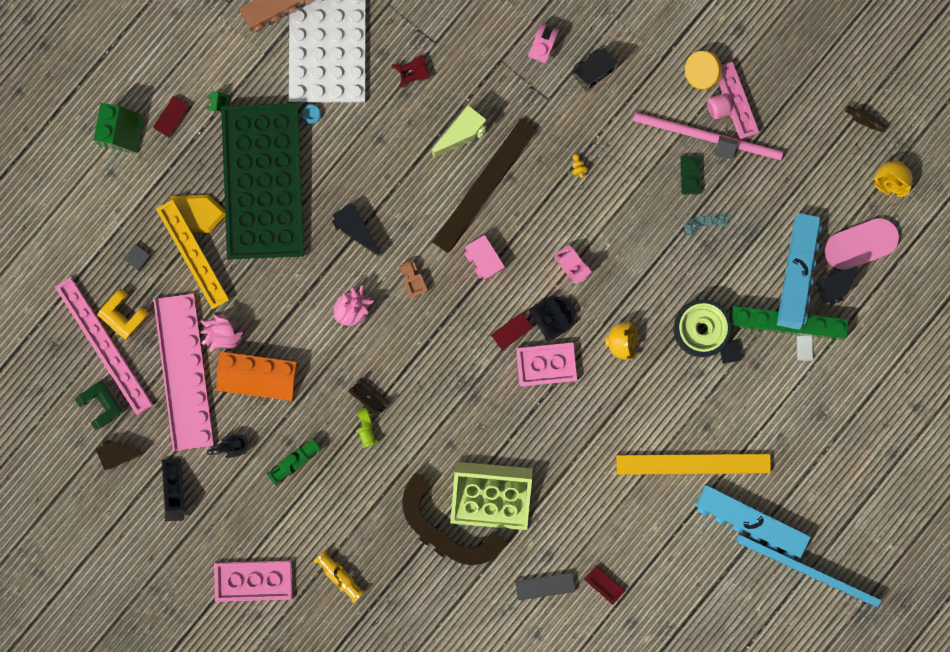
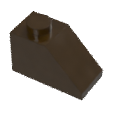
(114, 454)

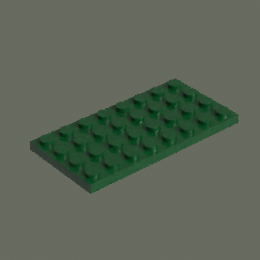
(262, 181)

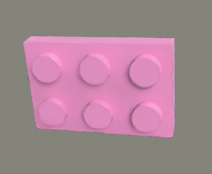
(546, 364)

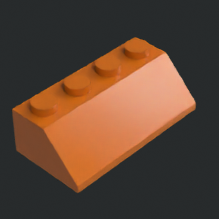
(256, 376)

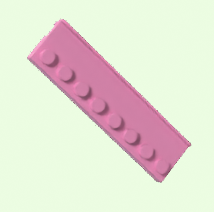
(183, 372)

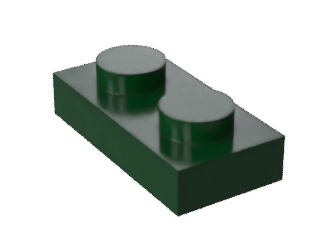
(690, 175)

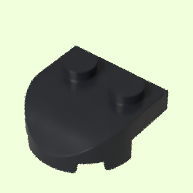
(553, 316)

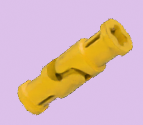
(341, 579)

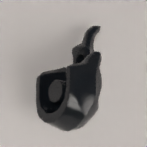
(235, 446)

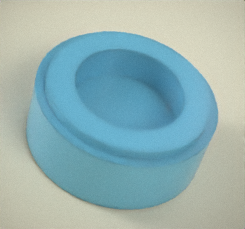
(311, 114)

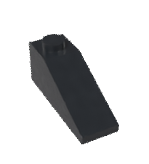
(353, 227)
(173, 490)

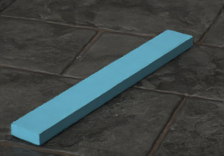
(807, 570)

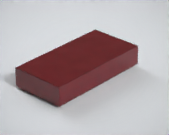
(171, 117)
(511, 331)
(604, 585)

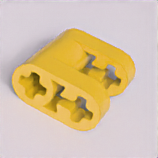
(117, 321)

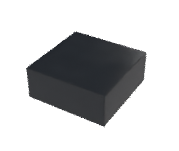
(730, 353)

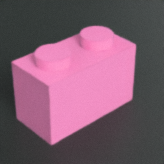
(484, 258)

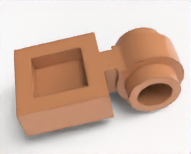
(414, 284)

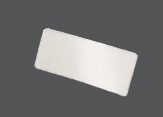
(804, 348)

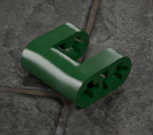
(107, 399)

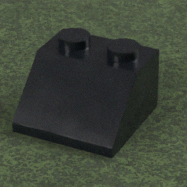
(594, 69)
(836, 286)

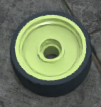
(706, 313)

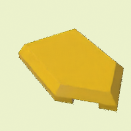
(200, 212)

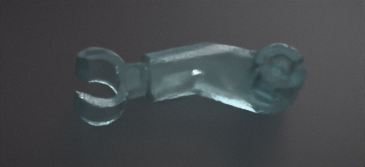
(699, 221)

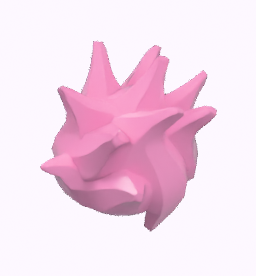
(351, 307)
(221, 333)

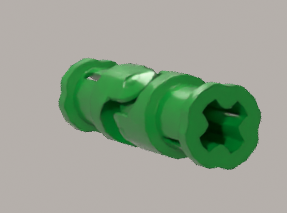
(291, 463)

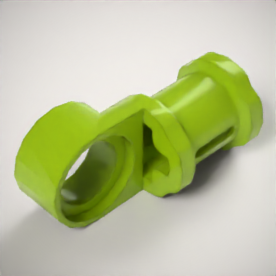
(366, 432)

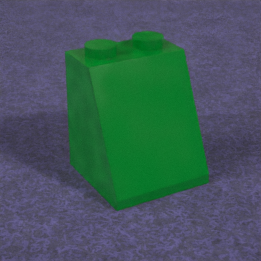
(118, 128)

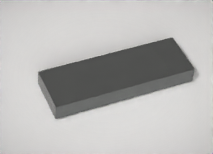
(545, 586)

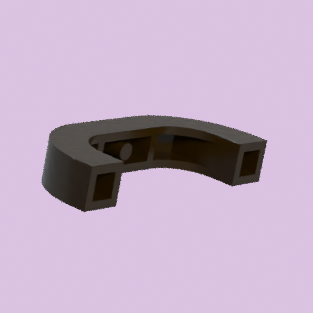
(431, 535)

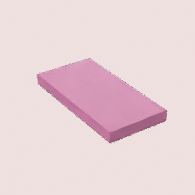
(253, 581)

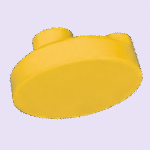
(703, 69)

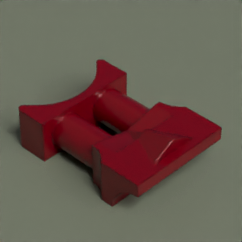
(419, 68)

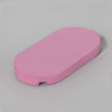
(861, 244)

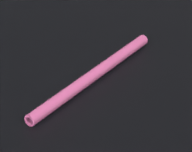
(705, 135)

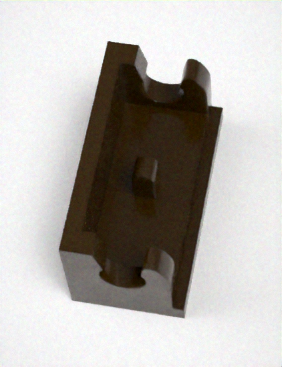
(369, 397)

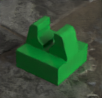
(217, 100)

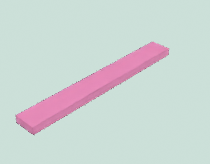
(104, 346)

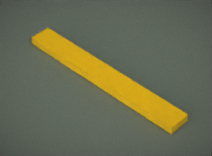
(693, 464)

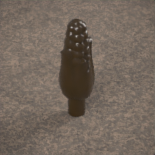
(865, 118)

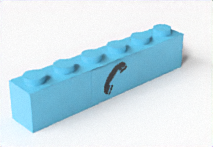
(798, 271)
(752, 521)

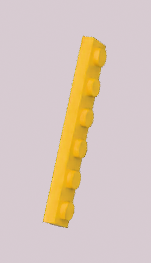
(192, 254)

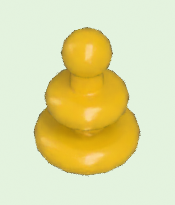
(579, 169)

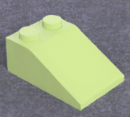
(464, 130)

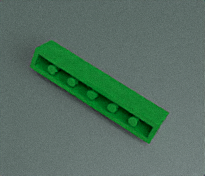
(767, 321)

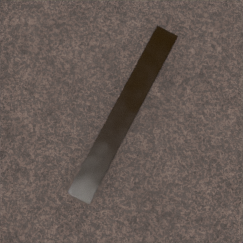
(484, 185)

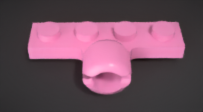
(733, 103)

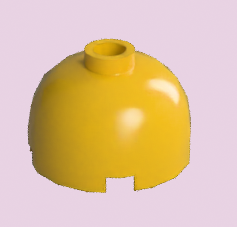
(894, 178)
(622, 340)

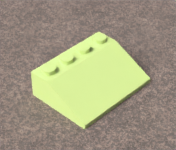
(491, 495)

